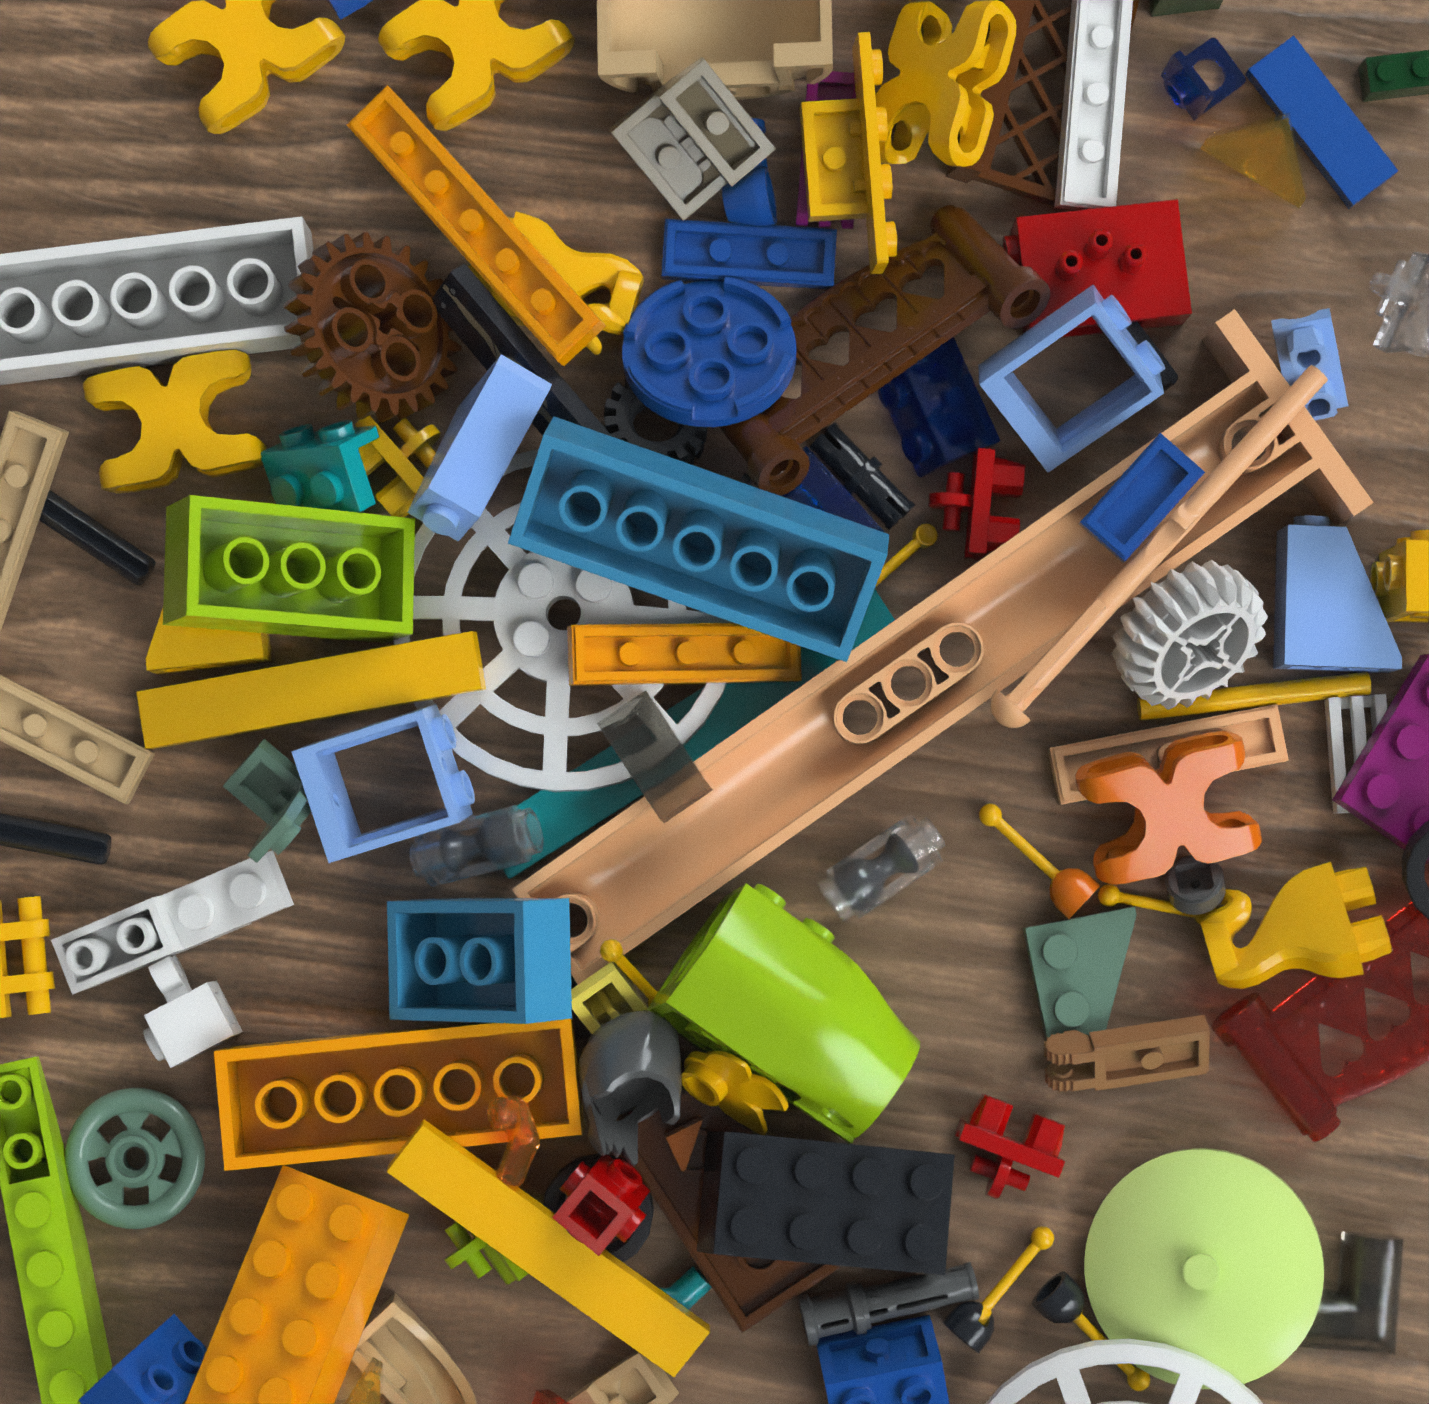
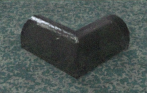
(1366, 1305)

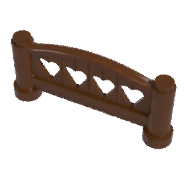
(976, 281)

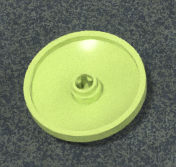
(1206, 1260)

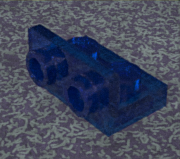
(938, 410)

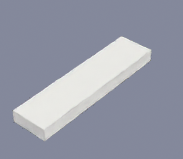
(1093, 104)

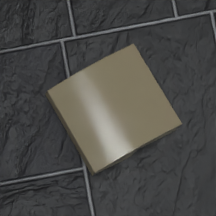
(692, 138)

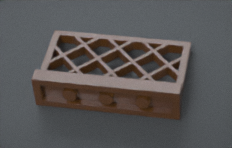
(999, 95)

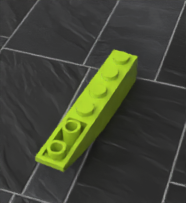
(48, 1240)

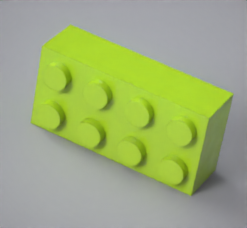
(288, 570)

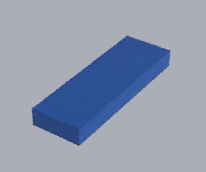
(1321, 122)
(751, 253)

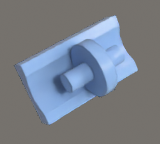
(1308, 343)

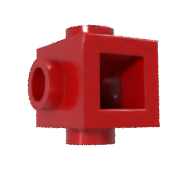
(602, 1203)

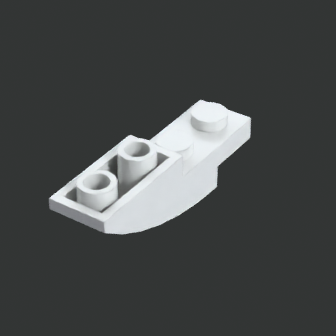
(172, 922)

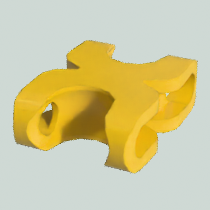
(479, 48)
(250, 52)
(944, 80)
(174, 421)

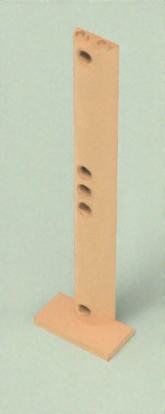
(1009, 605)

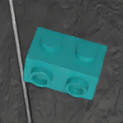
(321, 467)

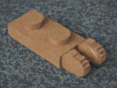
(1127, 1055)

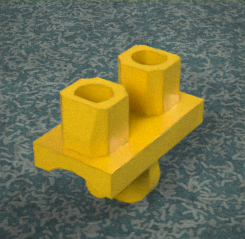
(400, 492)

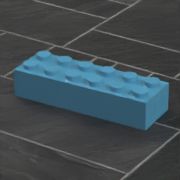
(699, 539)

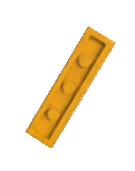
(678, 655)

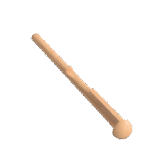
(1009, 709)

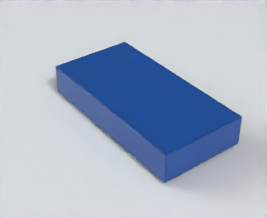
(1141, 497)

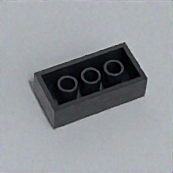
(825, 1203)

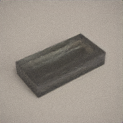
(654, 756)

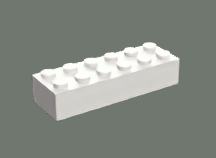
(148, 299)

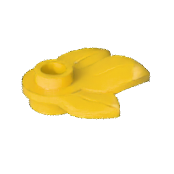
(728, 1082)

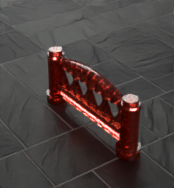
(1285, 1041)

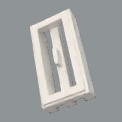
(1356, 704)

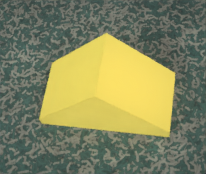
(605, 997)

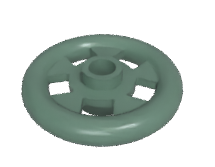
(165, 1197)

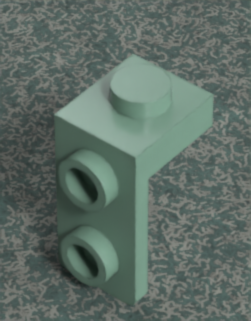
(274, 792)

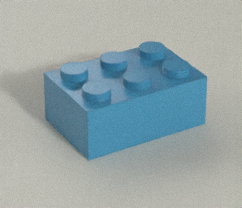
(479, 960)

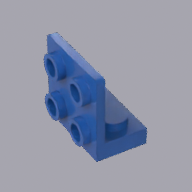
(885, 1365)

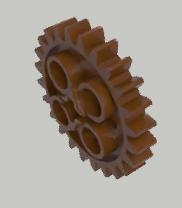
(371, 326)

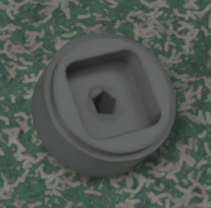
(1195, 886)

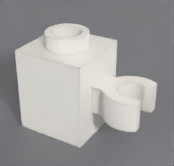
(190, 1019)

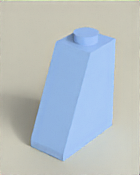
(478, 448)
(1327, 604)

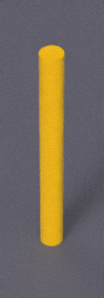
(1264, 695)

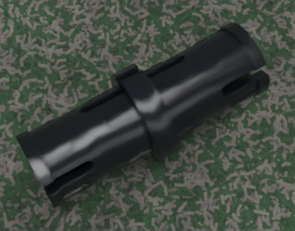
(862, 475)

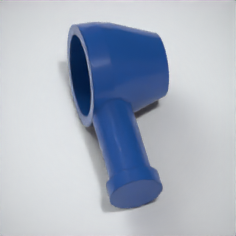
(752, 197)

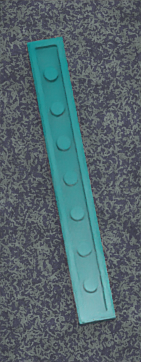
(574, 812)

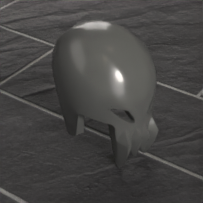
(626, 1068)

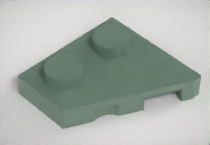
(1078, 968)

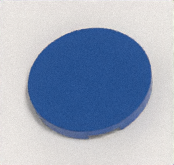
(709, 352)

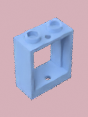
(1057, 445)
(331, 802)

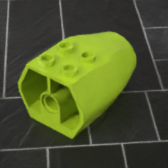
(789, 1009)

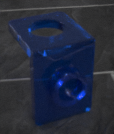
(1188, 88)

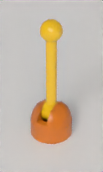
(1068, 887)

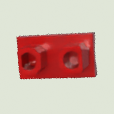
(988, 478)
(1037, 1150)

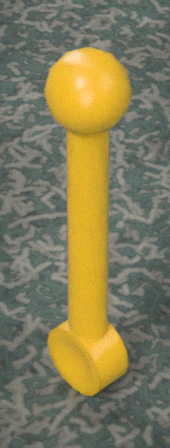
(923, 537)
(1110, 895)
(612, 951)

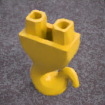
(585, 274)
(1300, 930)

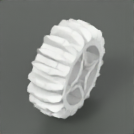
(1189, 634)

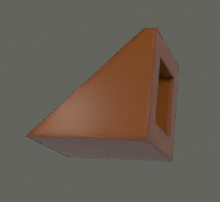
(683, 1140)

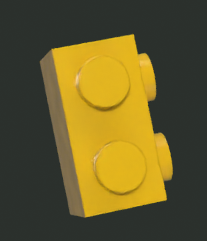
(1403, 579)

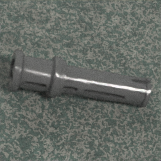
(859, 1306)

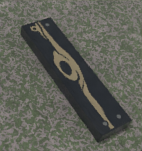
(492, 332)

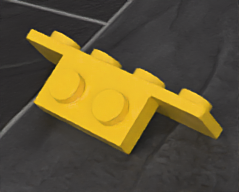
(844, 157)

